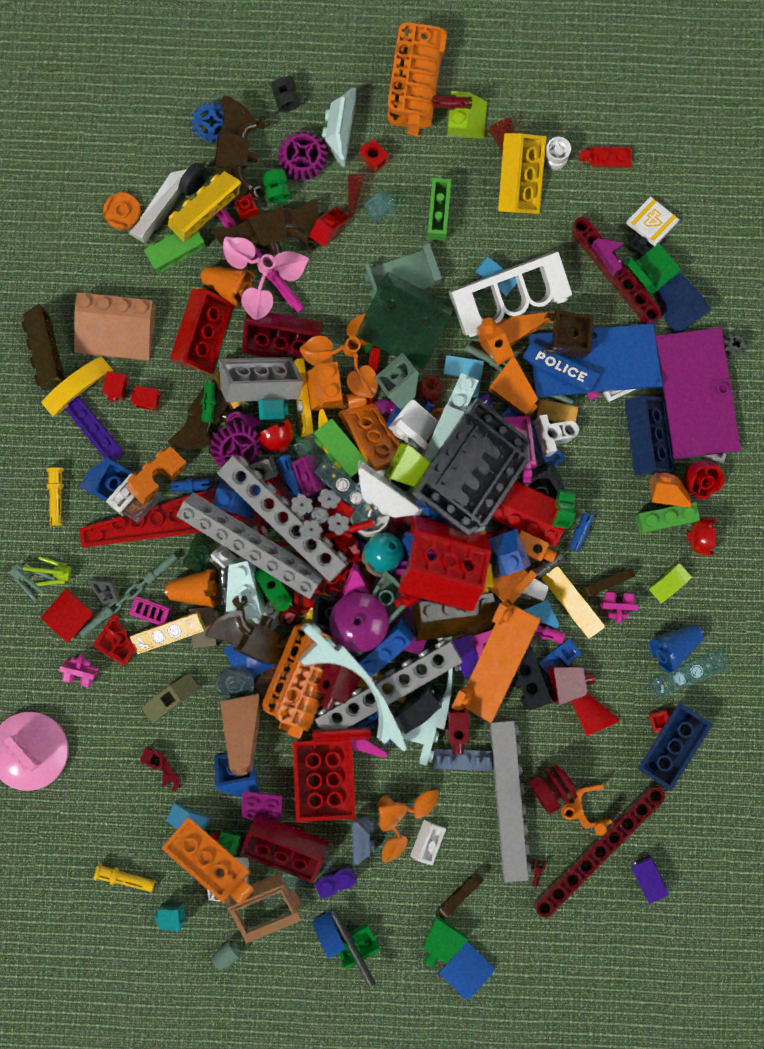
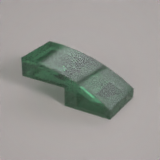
(198, 552)

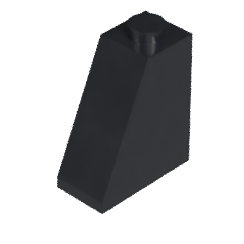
(418, 707)

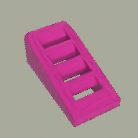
(165, 615)
(368, 747)

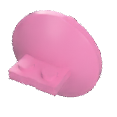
(31, 751)

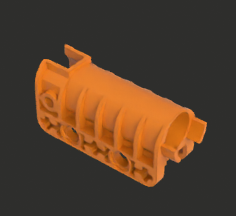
(418, 77)
(299, 695)

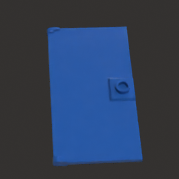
(621, 356)

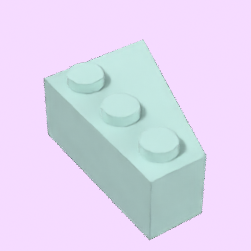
(244, 582)

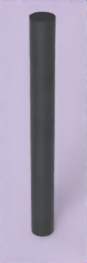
(353, 949)

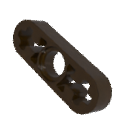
(608, 582)
(459, 895)

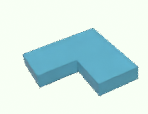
(456, 365)

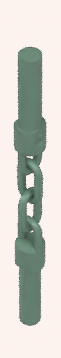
(484, 356)
(107, 612)

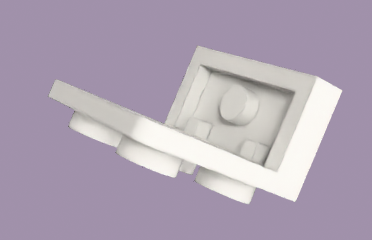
(414, 425)

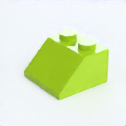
(468, 121)

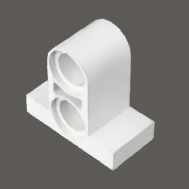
(548, 444)

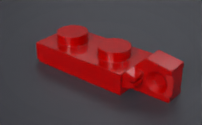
(607, 157)
(345, 544)

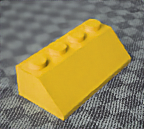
(522, 173)
(204, 205)

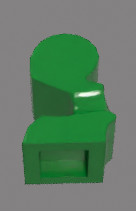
(565, 504)

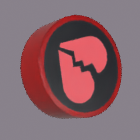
(288, 616)

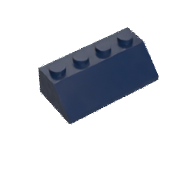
(649, 435)
(675, 746)

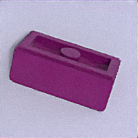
(308, 481)

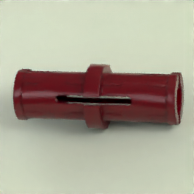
(452, 102)

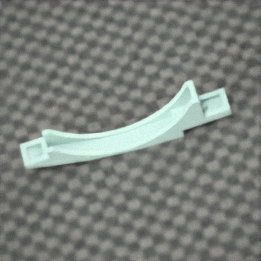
(453, 411)
(323, 652)
(426, 731)

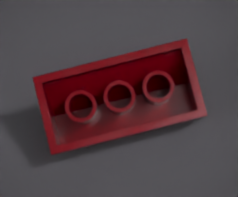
(278, 335)
(284, 848)

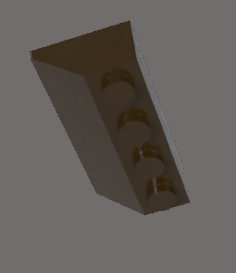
(43, 347)
(441, 621)

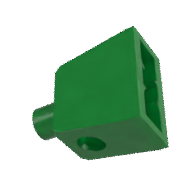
(278, 596)
(442, 942)

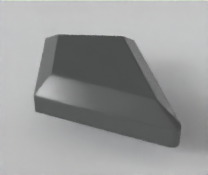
(104, 590)

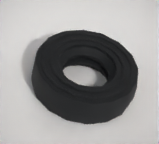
(193, 179)

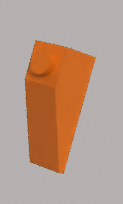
(521, 326)

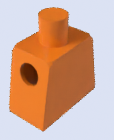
(488, 334)
(544, 552)

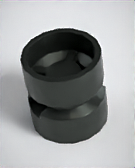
(285, 93)

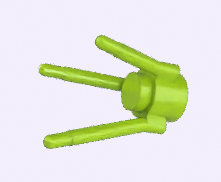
(62, 572)

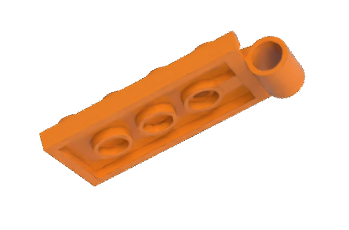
(375, 440)
(203, 857)

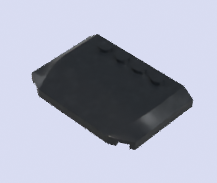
(473, 468)

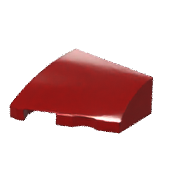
(115, 642)
(592, 714)

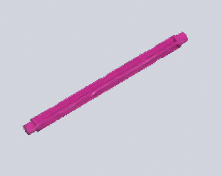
(273, 276)

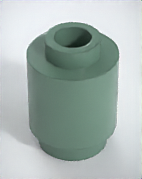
(226, 955)

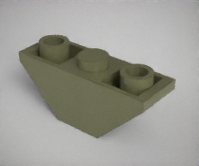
(170, 698)

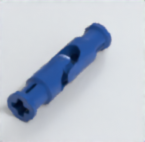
(289, 477)

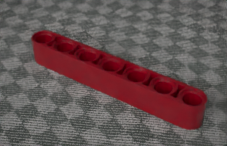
(618, 280)

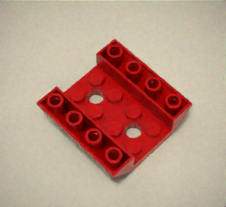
(445, 577)

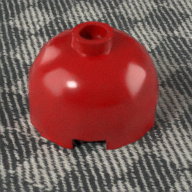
(276, 437)
(703, 479)
(702, 536)

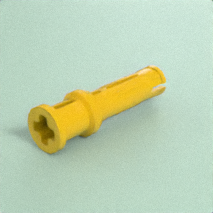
(55, 503)
(116, 876)

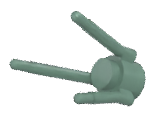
(21, 576)

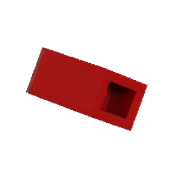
(328, 226)

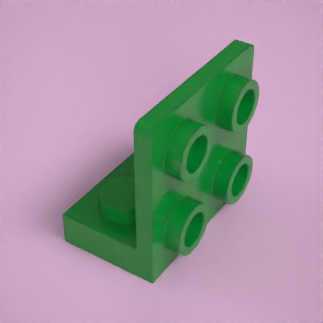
(654, 268)

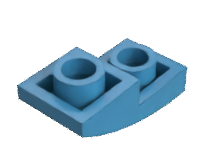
(490, 267)

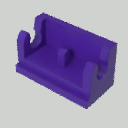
(650, 879)

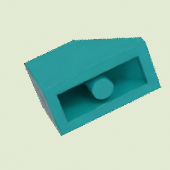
(272, 410)
(170, 917)

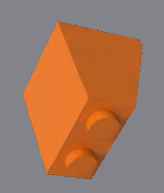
(325, 387)

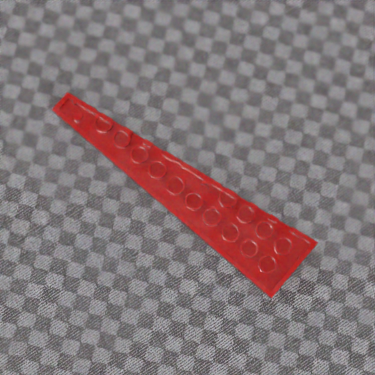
(163, 521)

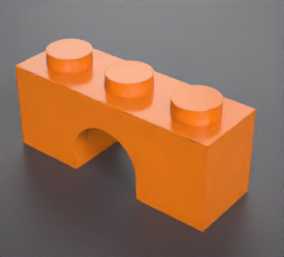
(167, 463)

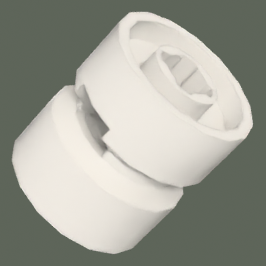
(557, 153)

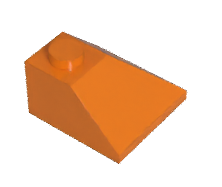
(669, 490)

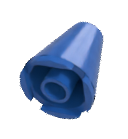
(676, 646)

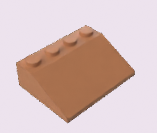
(113, 326)

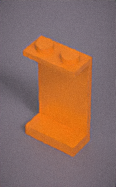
(511, 586)

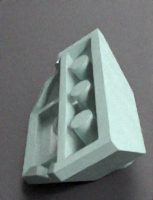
(339, 125)

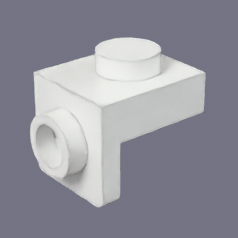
(221, 557)

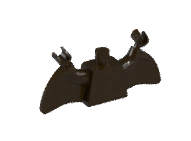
(233, 145)
(275, 227)
(196, 433)
(251, 638)

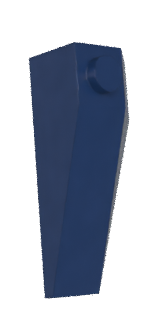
(681, 304)

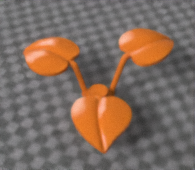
(319, 351)
(392, 812)

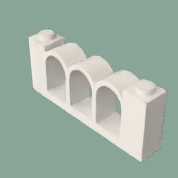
(554, 278)

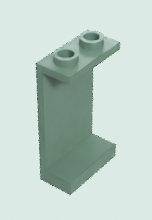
(415, 268)

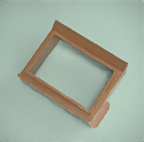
(262, 890)

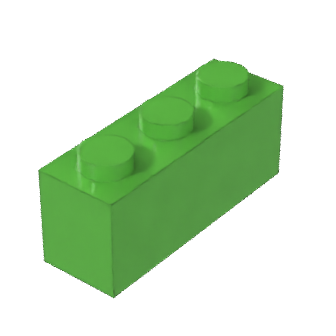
(439, 209)
(173, 251)
(339, 448)
(667, 518)

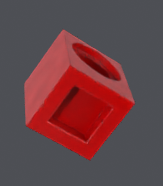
(378, 162)
(115, 386)
(145, 398)

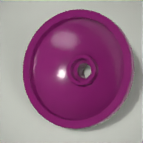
(372, 627)

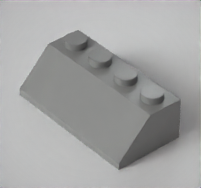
(259, 379)

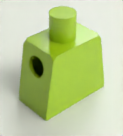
(406, 465)

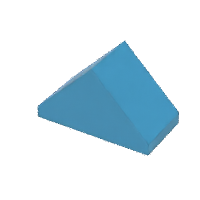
(545, 613)
(180, 813)

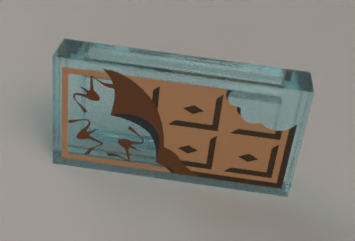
(136, 510)

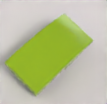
(670, 582)

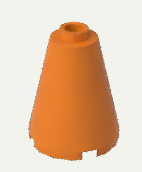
(228, 282)
(195, 588)

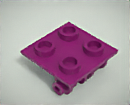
(261, 804)

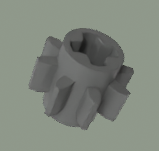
(736, 349)

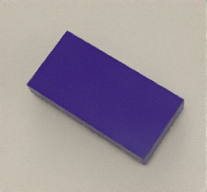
(468, 654)

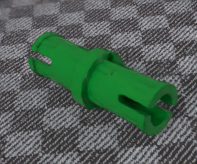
(208, 402)

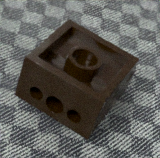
(570, 334)

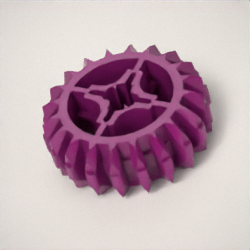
(313, 145)
(246, 446)

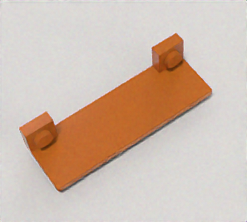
(498, 661)

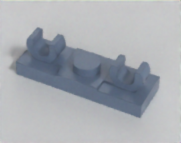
(468, 761)

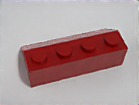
(201, 330)
(530, 512)

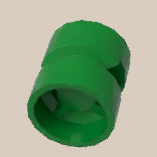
(277, 189)

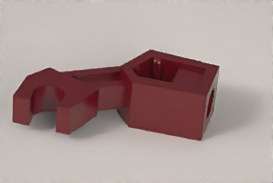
(168, 772)

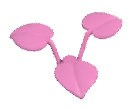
(240, 252)

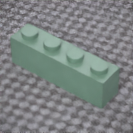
(386, 592)

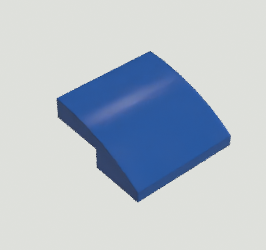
(467, 971)

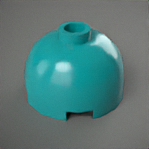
(384, 552)

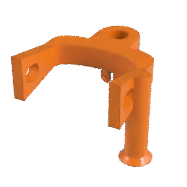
(577, 811)

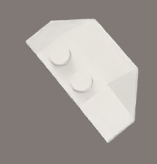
(385, 494)

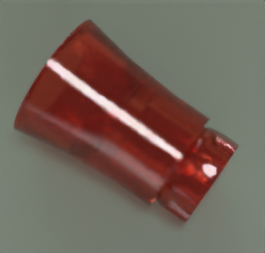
(498, 129)
(425, 393)

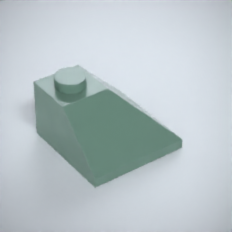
(399, 381)

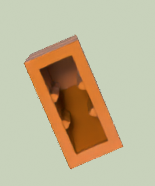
(514, 388)

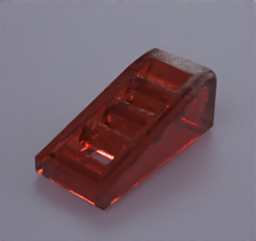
(355, 184)

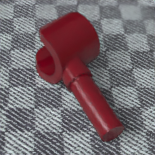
(537, 872)

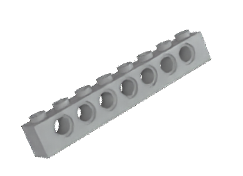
(230, 474)
(250, 545)
(451, 659)

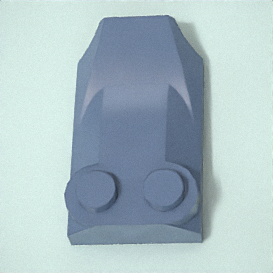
(361, 838)

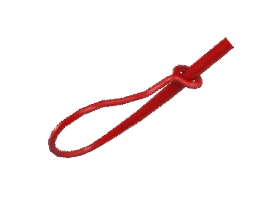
(330, 535)

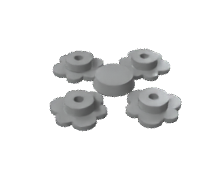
(319, 515)

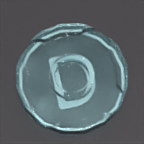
(234, 683)

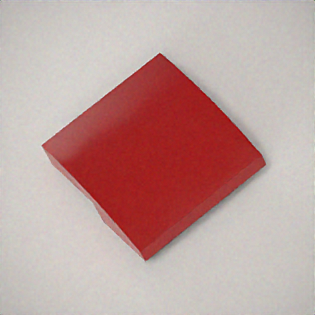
(67, 615)

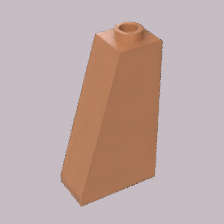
(241, 730)

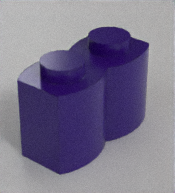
(341, 879)

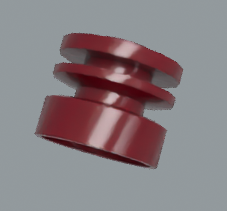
(553, 788)

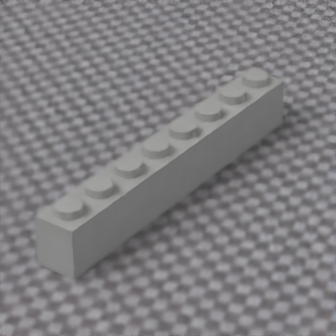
(508, 801)

